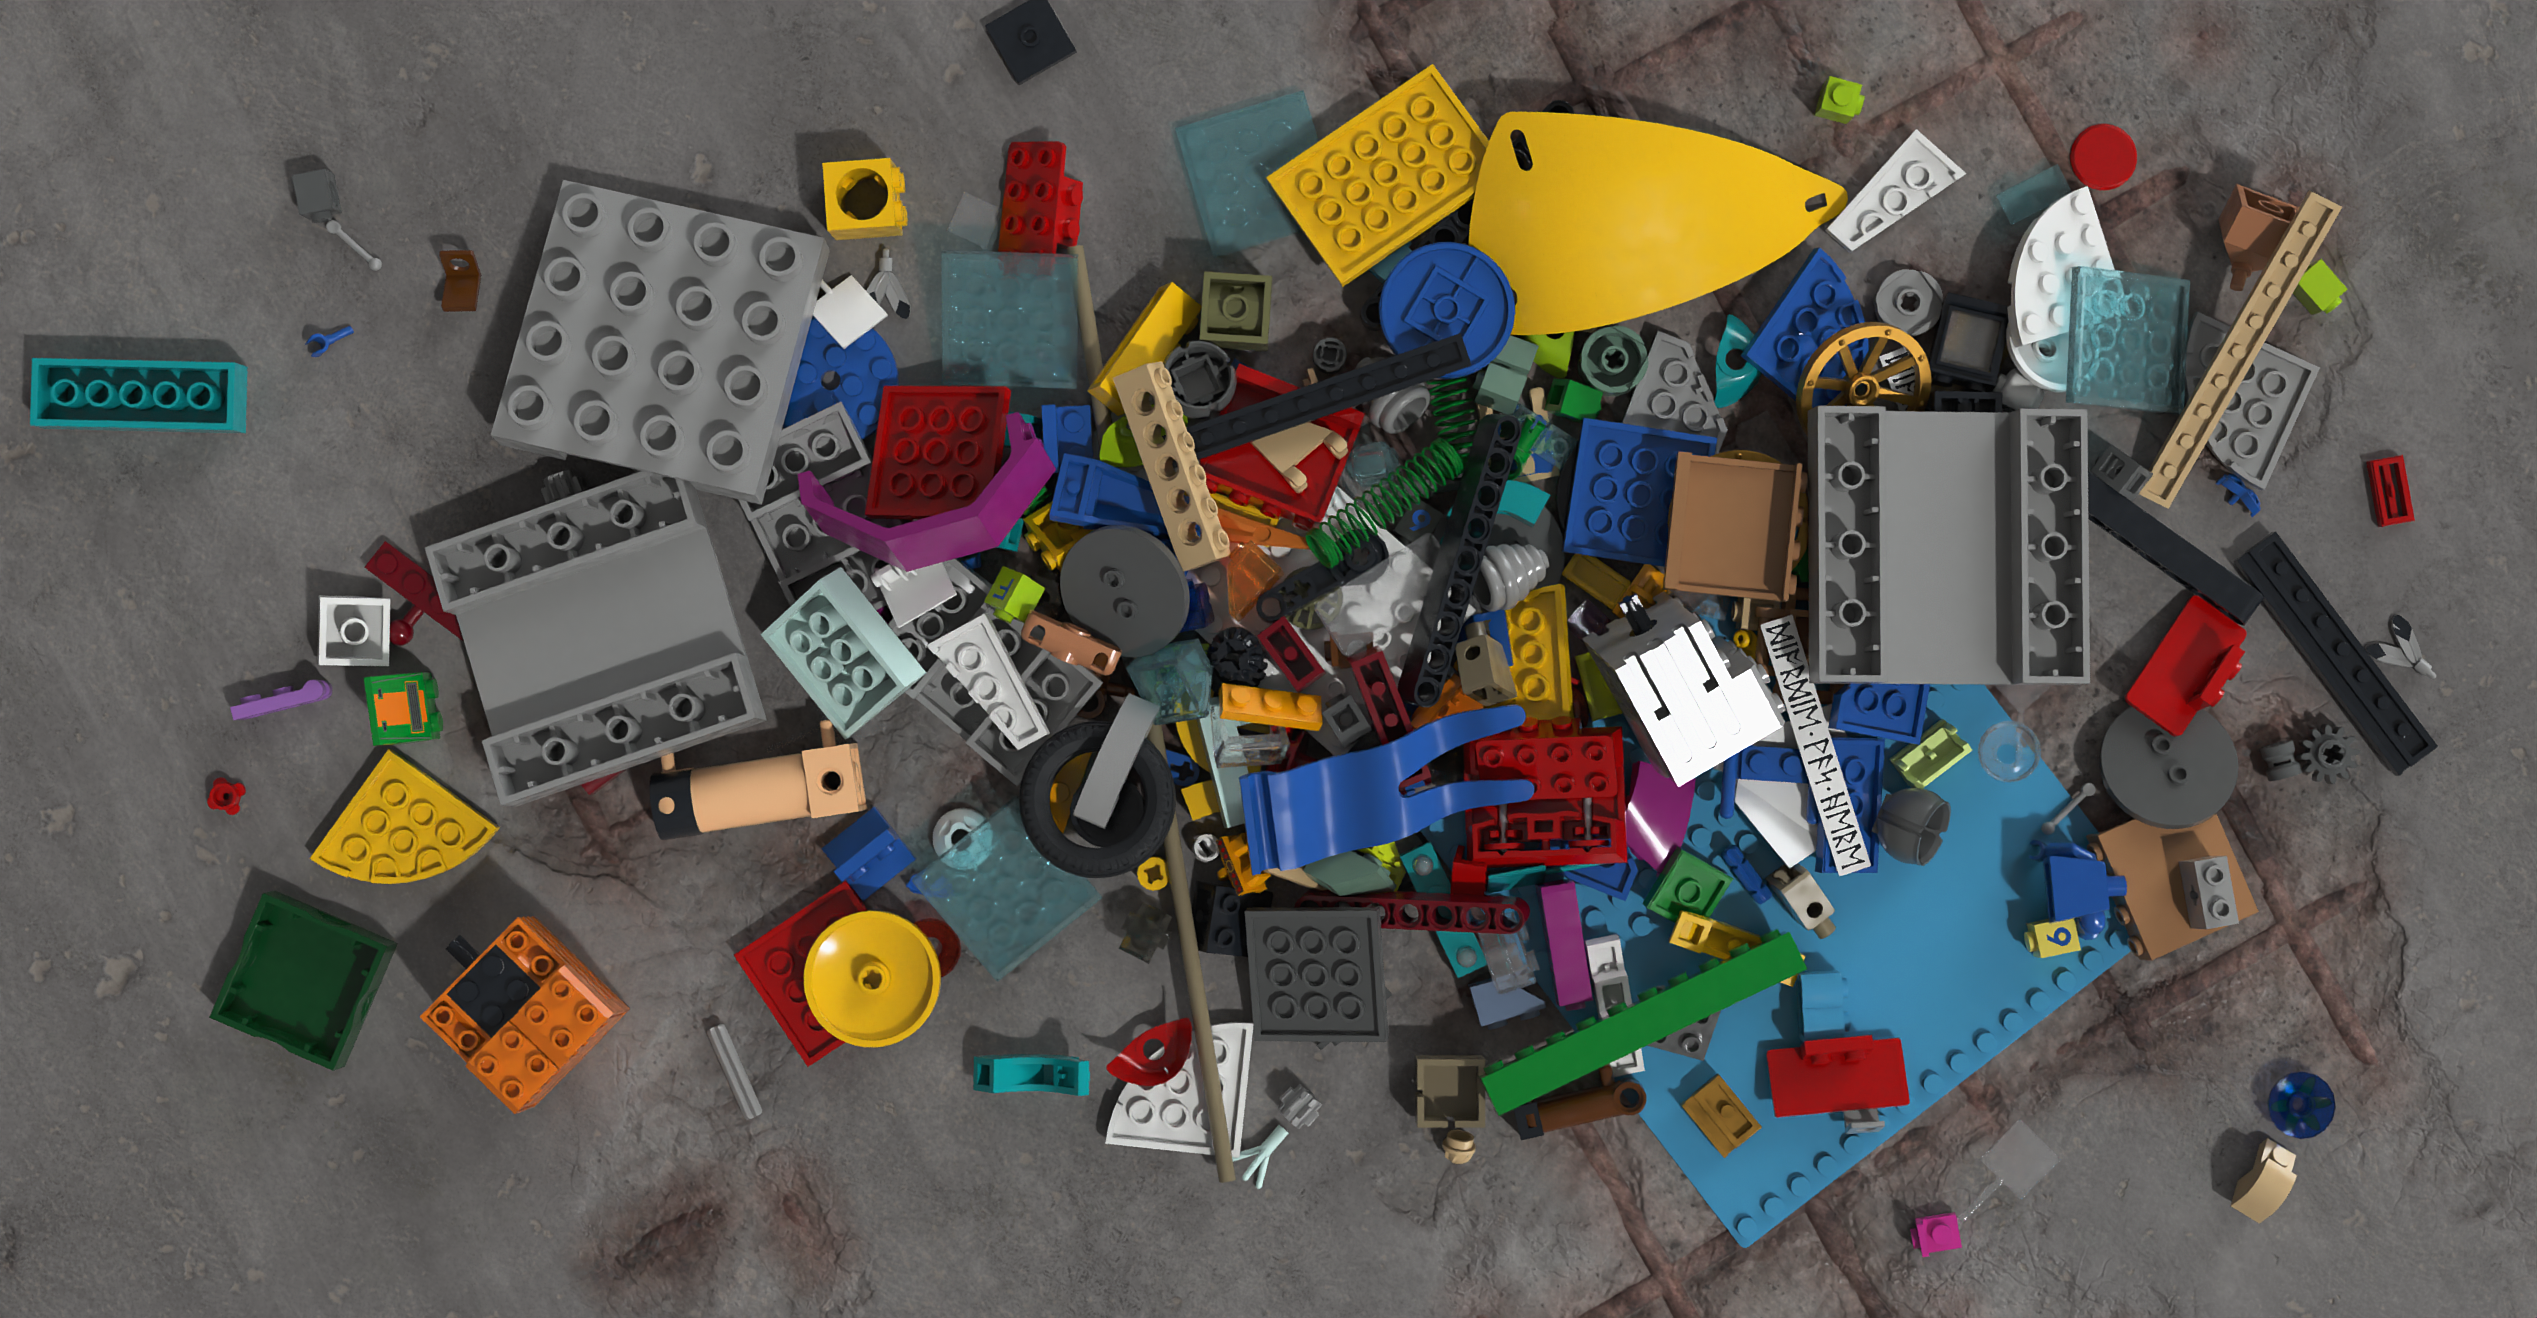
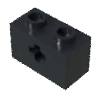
(1965, 402)

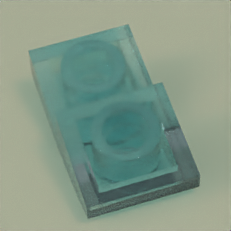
(1552, 444)

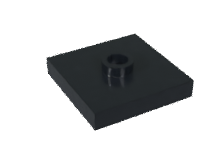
(1030, 39)

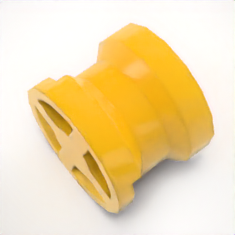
(1157, 869)

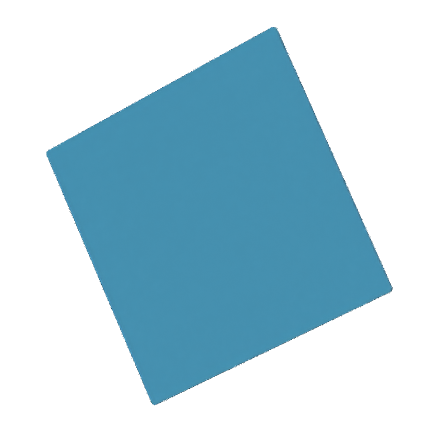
(1922, 947)

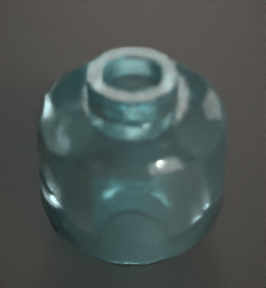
(1371, 463)

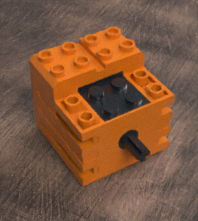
(523, 1012)

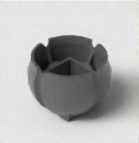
(1215, 361)
(1912, 824)

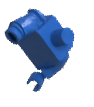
(2077, 886)

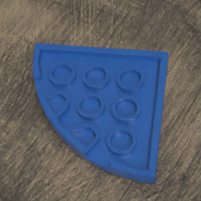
(1802, 319)

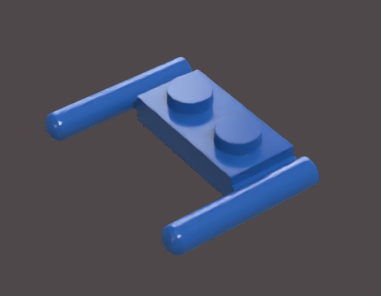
(1764, 765)

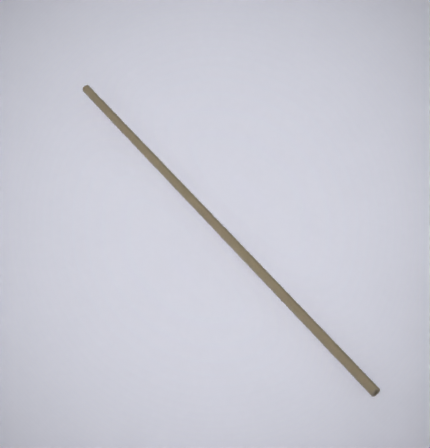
(1172, 842)

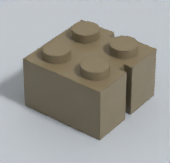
(1449, 1090)

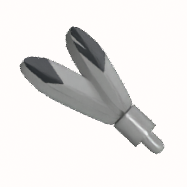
(887, 283)
(2408, 652)

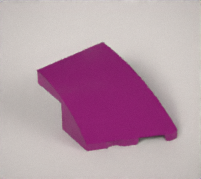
(1656, 815)

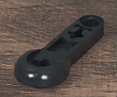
(1324, 579)

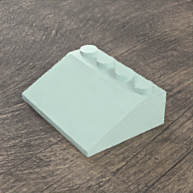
(843, 652)

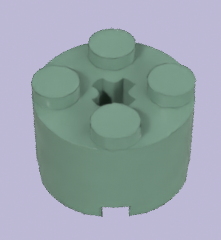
(1631, 357)

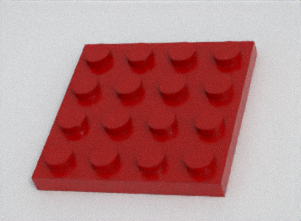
(935, 449)
(778, 963)

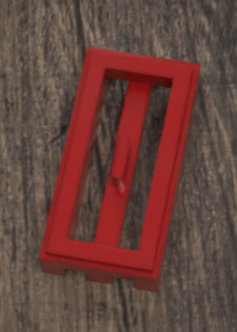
(2377, 491)

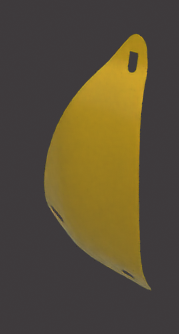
(1632, 216)

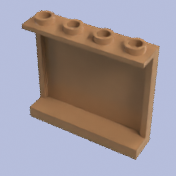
(1734, 527)
(2155, 897)

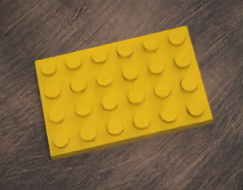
(1384, 175)

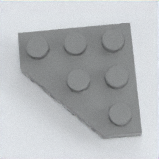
(1675, 393)

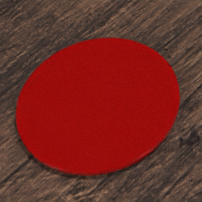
(2103, 157)

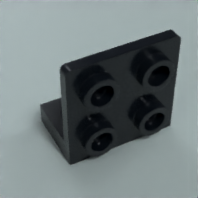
(1221, 917)

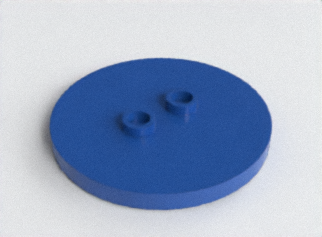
(1446, 293)

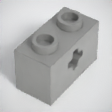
(2208, 892)

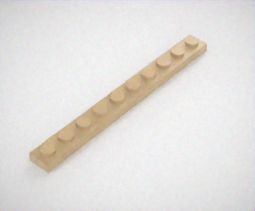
(2240, 347)

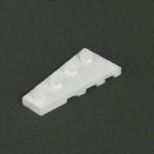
(986, 670)

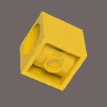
(843, 176)

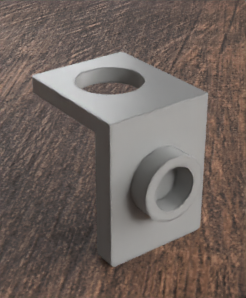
(1862, 1121)

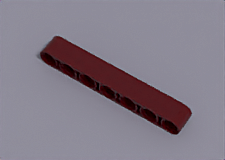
(1427, 907)

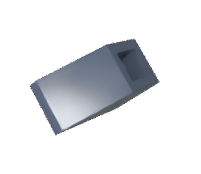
(1495, 1009)

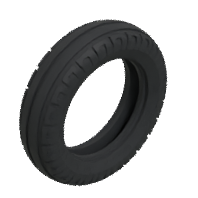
(1082, 860)

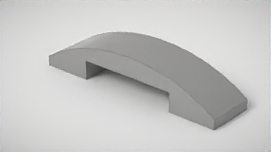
(1115, 760)

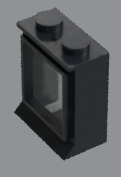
(1968, 343)

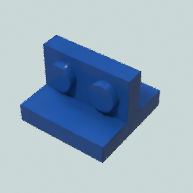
(1066, 431)
(868, 854)

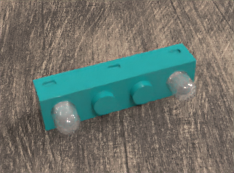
(1430, 877)

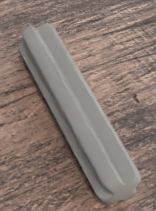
(734, 1071)

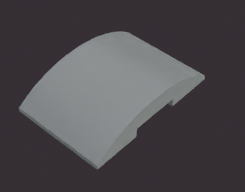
(790, 536)
(1054, 685)

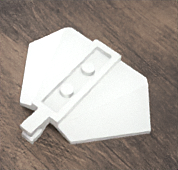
(1780, 807)

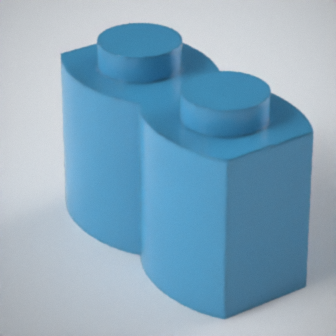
(1821, 1005)

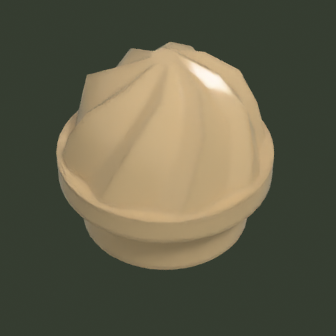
(1459, 1146)

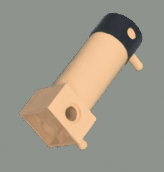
(757, 790)

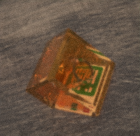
(1249, 576)

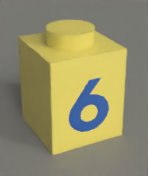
(2052, 938)

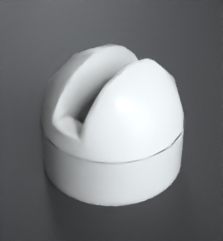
(1210, 844)

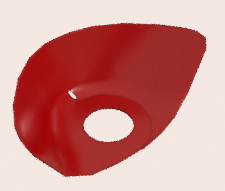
(1137, 1069)

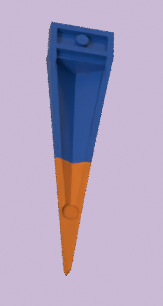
(1103, 495)

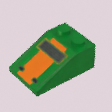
(403, 708)

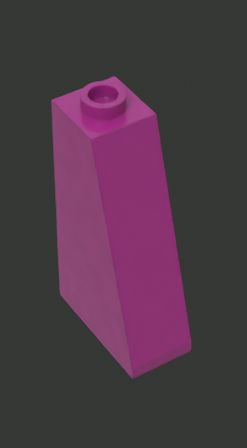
(1564, 943)

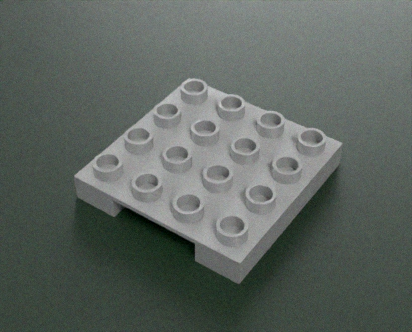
(661, 340)
(1948, 547)
(596, 634)

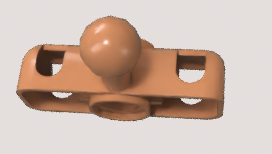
(1070, 643)

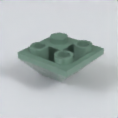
(1351, 874)

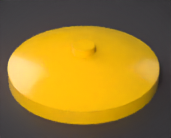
(872, 978)

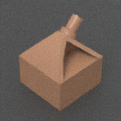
(2251, 230)

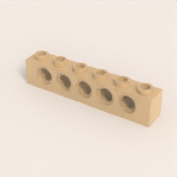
(1157, 457)

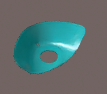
(1730, 383)

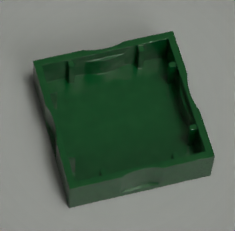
(303, 980)

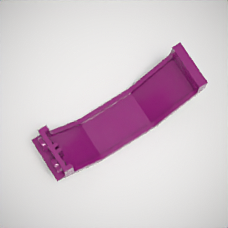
(948, 534)

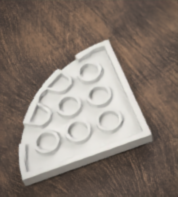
(2043, 263)
(1176, 1112)

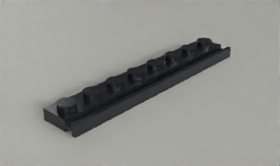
(2335, 654)

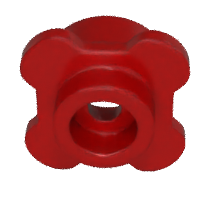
(216, 798)

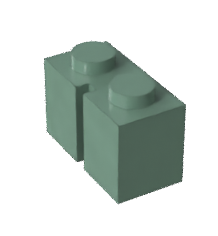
(1505, 376)

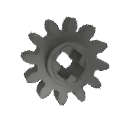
(2338, 746)

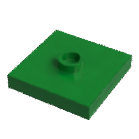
(1687, 886)

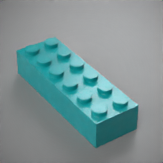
(138, 395)

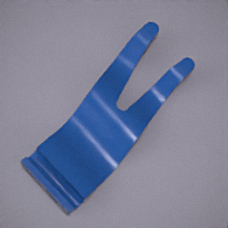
(1356, 797)

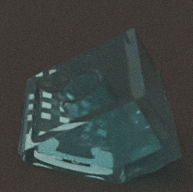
(1175, 680)

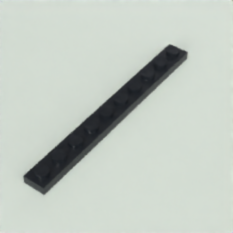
(1328, 396)

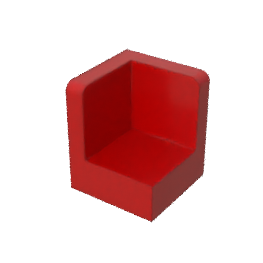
(1468, 876)

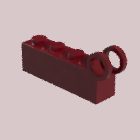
(1384, 704)

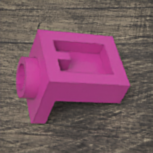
(1936, 1233)

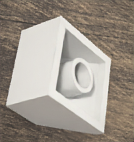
(353, 631)

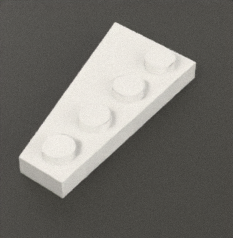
(1901, 185)

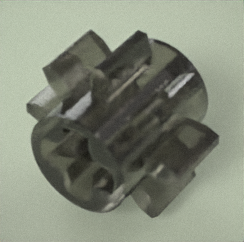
(1447, 768)

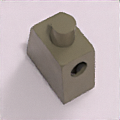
(1484, 667)
(1803, 898)

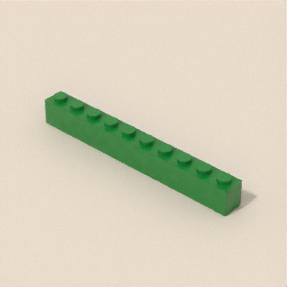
(1642, 1022)

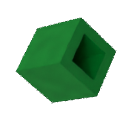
(1573, 400)

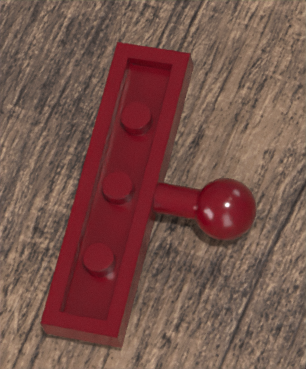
(416, 587)

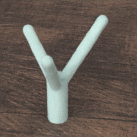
(1263, 1152)

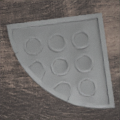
(2262, 409)

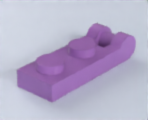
(283, 699)

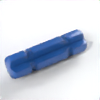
(1746, 874)

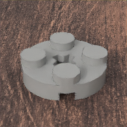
(1911, 283)

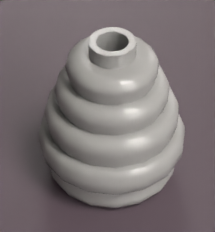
(1399, 409)
(1508, 575)

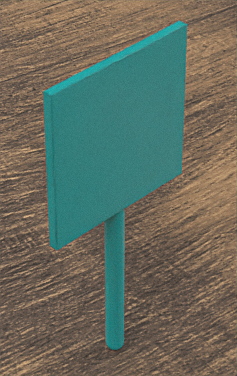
(1527, 876)

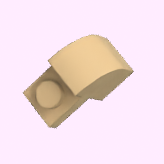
(2267, 1184)

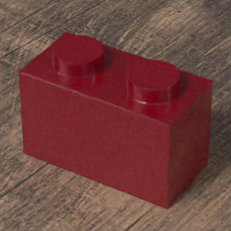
(1291, 654)

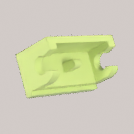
(1937, 752)

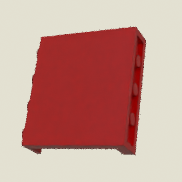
(1252, 480)

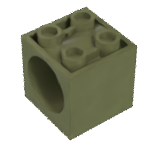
(1236, 310)

